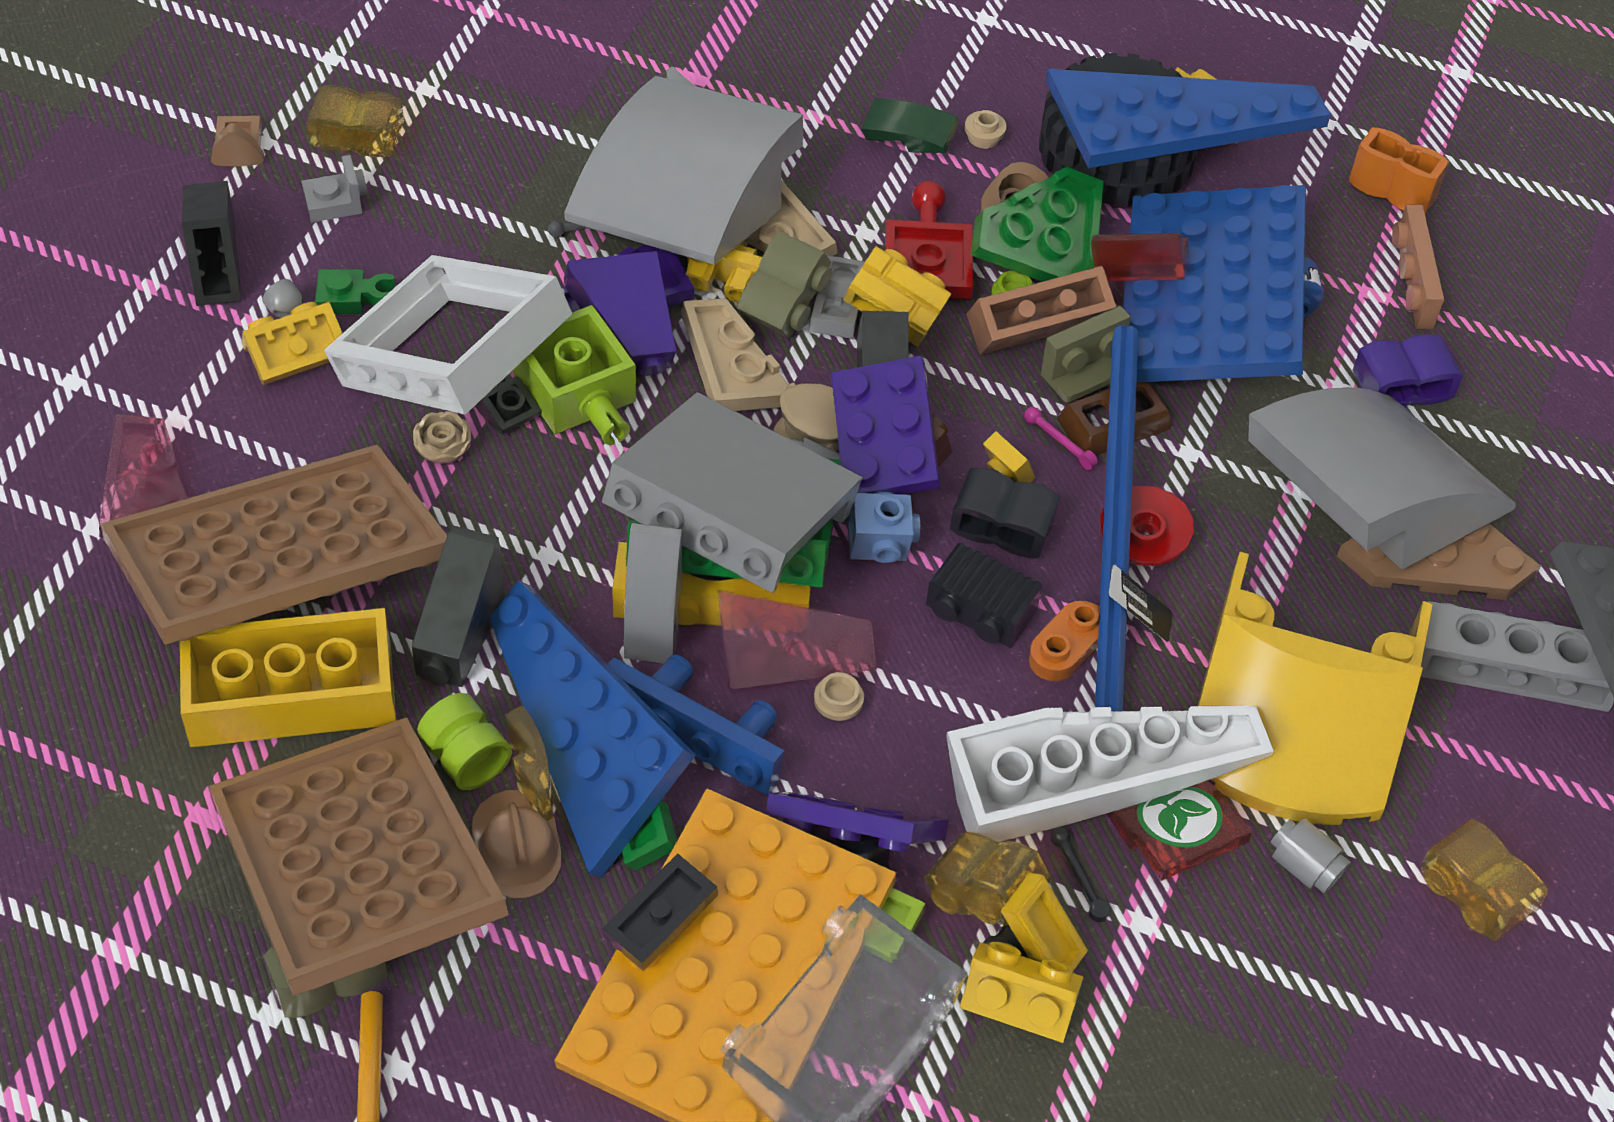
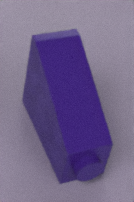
(630, 301)

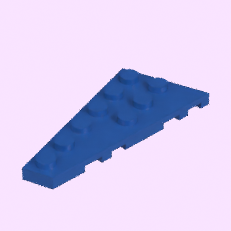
(1153, 116)
(599, 737)

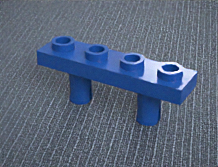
(713, 739)

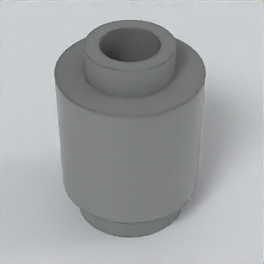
(1309, 855)

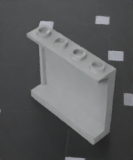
(731, 488)

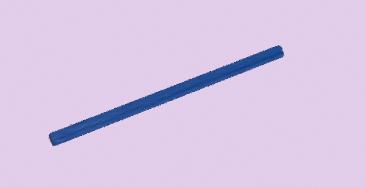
(1117, 516)

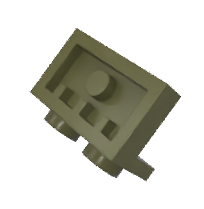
(1081, 356)

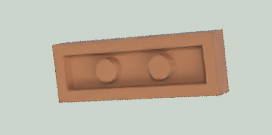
(1418, 267)

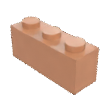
(1039, 310)

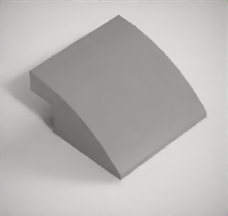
(686, 170)
(1377, 471)

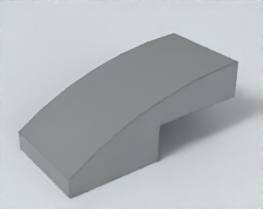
(830, 312)

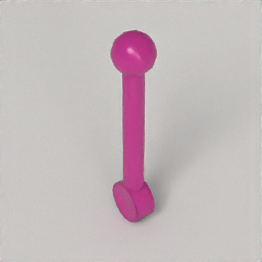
(1086, 458)

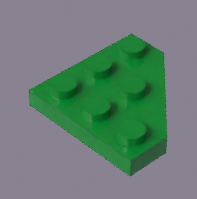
(1043, 227)

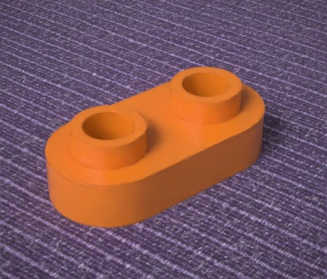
(1069, 635)

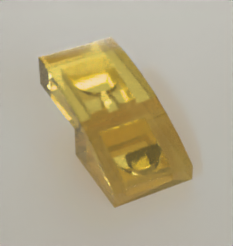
(531, 762)

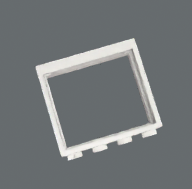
(366, 354)

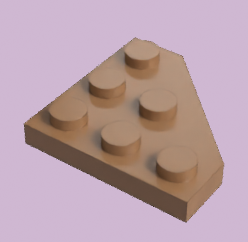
(1476, 563)

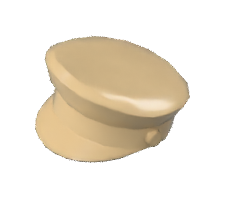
(809, 413)

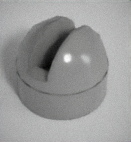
(282, 298)

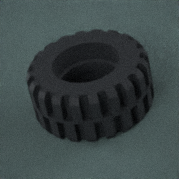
(1124, 179)

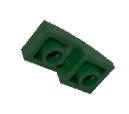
(918, 125)

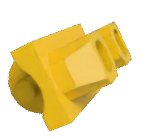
(734, 269)

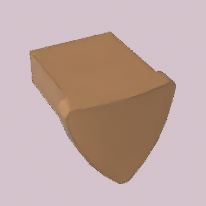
(238, 141)

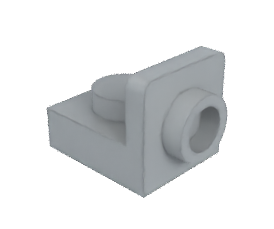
(335, 194)

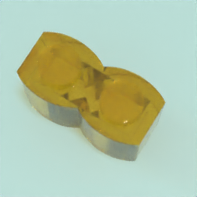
(355, 121)
(981, 875)
(1483, 880)

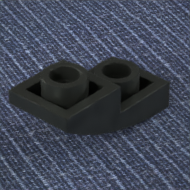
(508, 405)

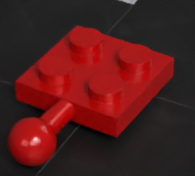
(932, 245)

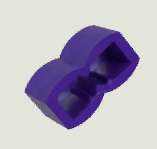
(1410, 370)

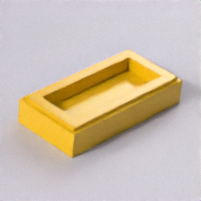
(1042, 923)

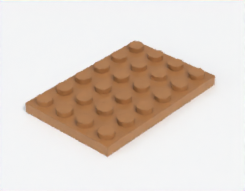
(273, 543)
(355, 855)

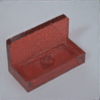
(1141, 256)

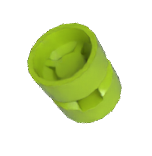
(464, 741)

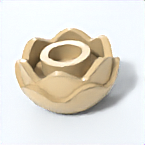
(442, 437)

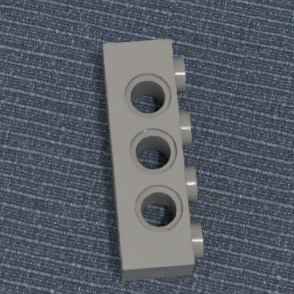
(1514, 657)

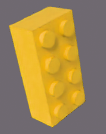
(287, 678)

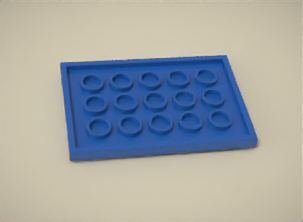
(1240, 289)

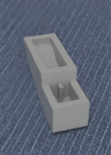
(652, 593)

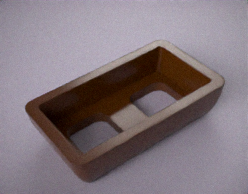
(1093, 438)

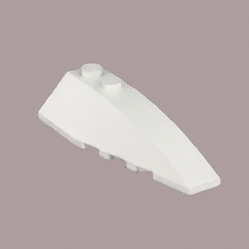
(1078, 765)

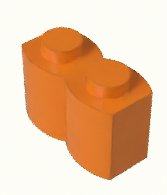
(1397, 170)

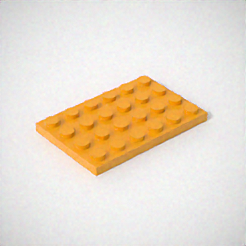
(662, 1029)

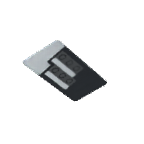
(1140, 603)

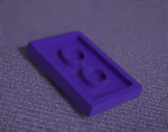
(887, 426)

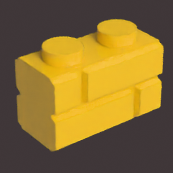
(891, 285)

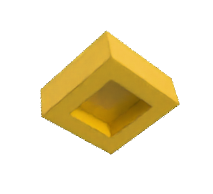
(1007, 459)

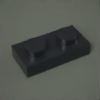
(660, 912)

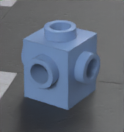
(882, 527)

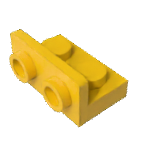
(291, 342)
(1021, 990)

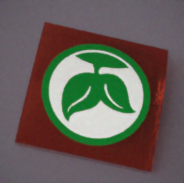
(1182, 828)

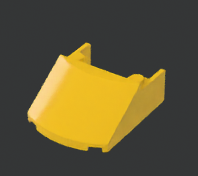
(1325, 708)

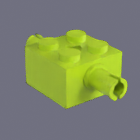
(581, 376)

